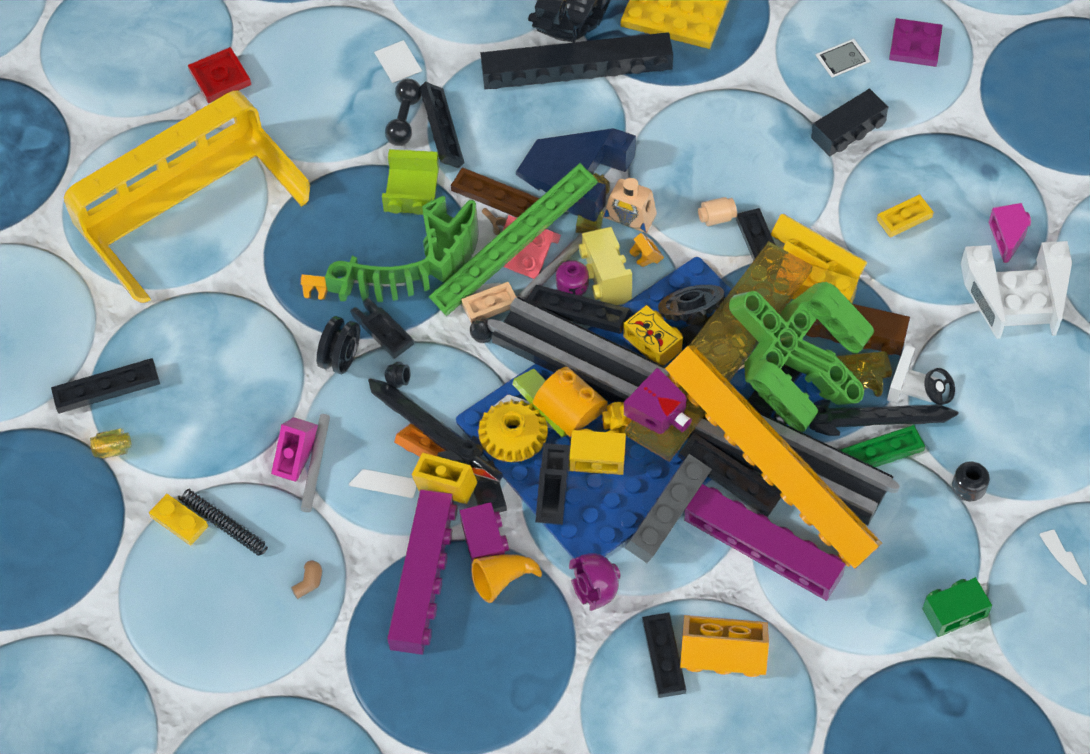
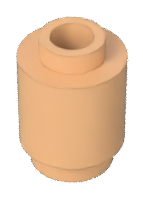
(717, 211)

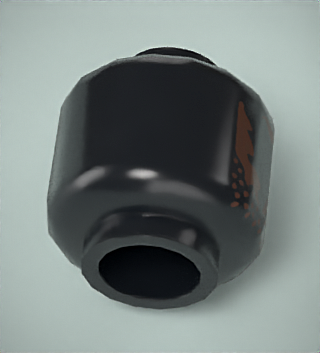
(970, 481)

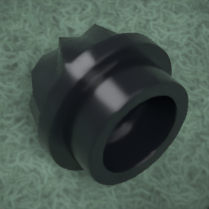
(479, 330)
(397, 374)

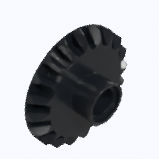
(691, 303)

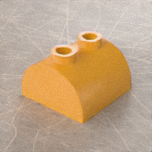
(569, 401)

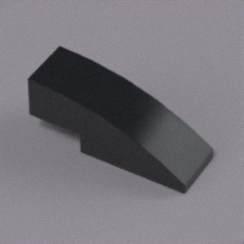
(553, 484)

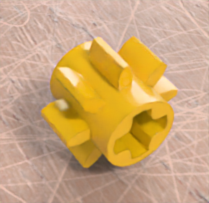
(615, 418)

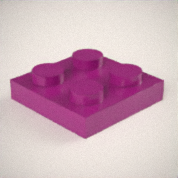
(916, 42)

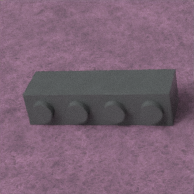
(668, 508)

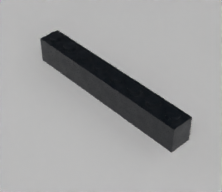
(576, 60)

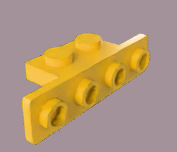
(816, 248)

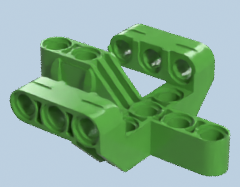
(821, 366)

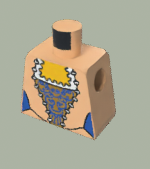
(631, 205)

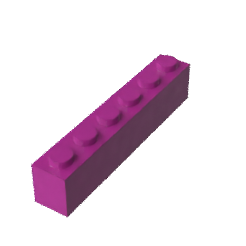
(765, 542)
(421, 572)

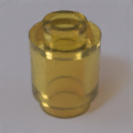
(110, 443)

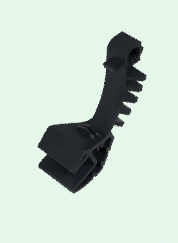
(567, 18)

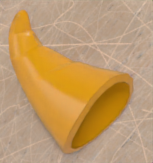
(496, 572)

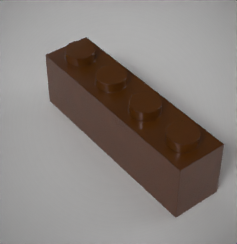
(888, 327)

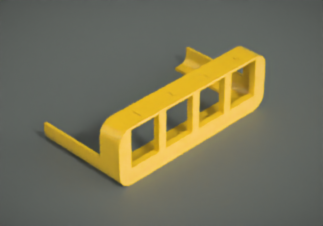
(174, 180)

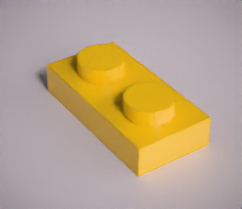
(905, 215)
(178, 519)

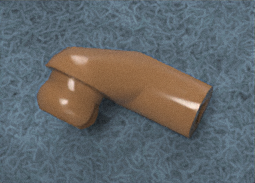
(311, 579)

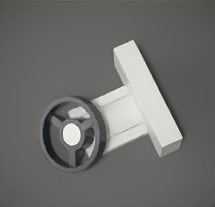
(919, 384)

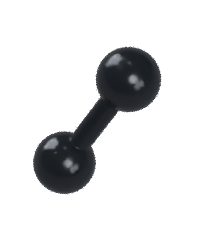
(398, 130)

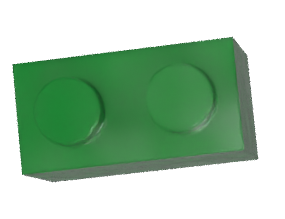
(956, 606)

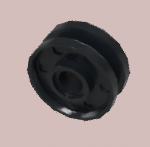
(338, 345)

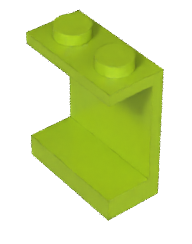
(410, 181)

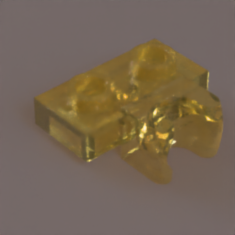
(869, 369)

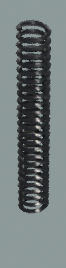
(249, 545)

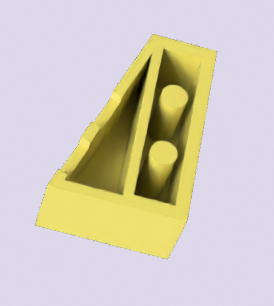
(606, 266)

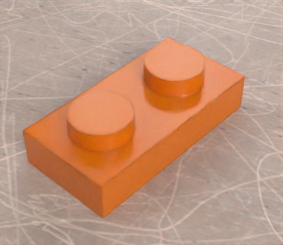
(416, 442)

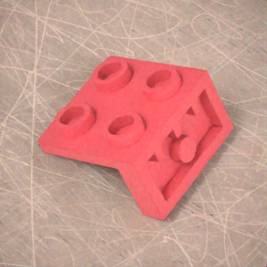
(532, 257)

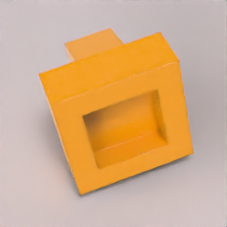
(649, 251)
(310, 282)

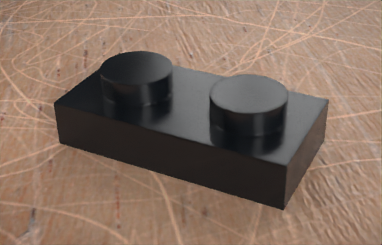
(489, 492)

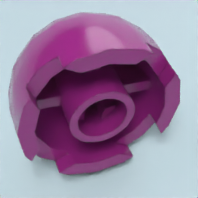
(595, 579)

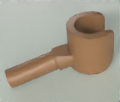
(495, 221)

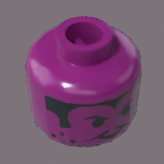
(572, 278)

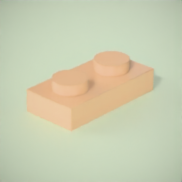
(489, 302)

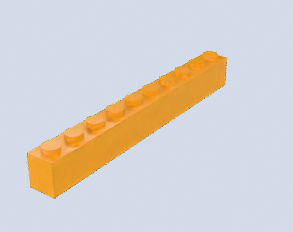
(773, 456)

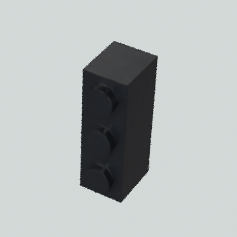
(849, 122)

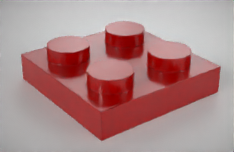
(219, 74)

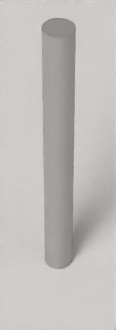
(552, 267)
(315, 463)

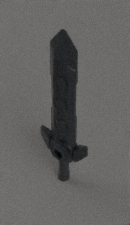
(830, 418)
(455, 446)

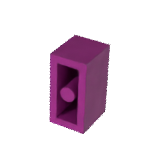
(482, 531)

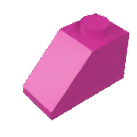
(1009, 228)
(293, 448)

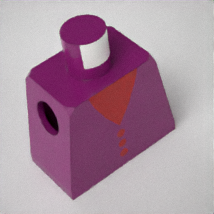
(657, 404)

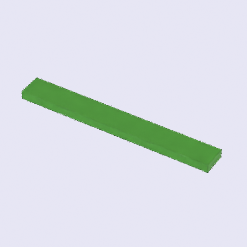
(513, 239)

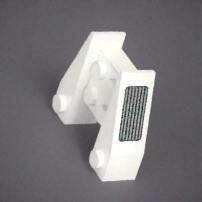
(1019, 296)

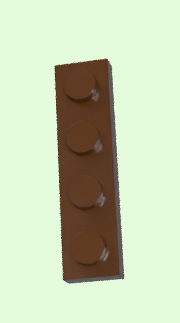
(492, 193)

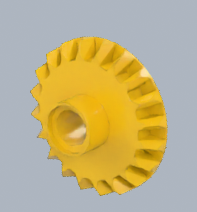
(515, 443)

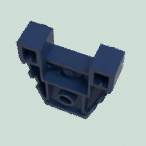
(556, 156)

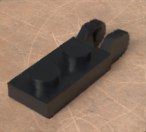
(383, 328)

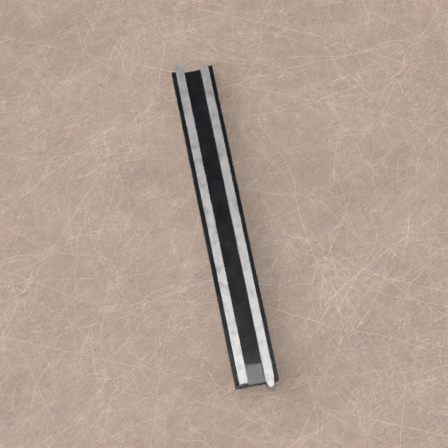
(619, 372)

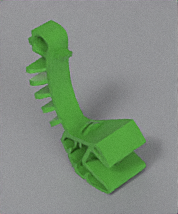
(446, 247)

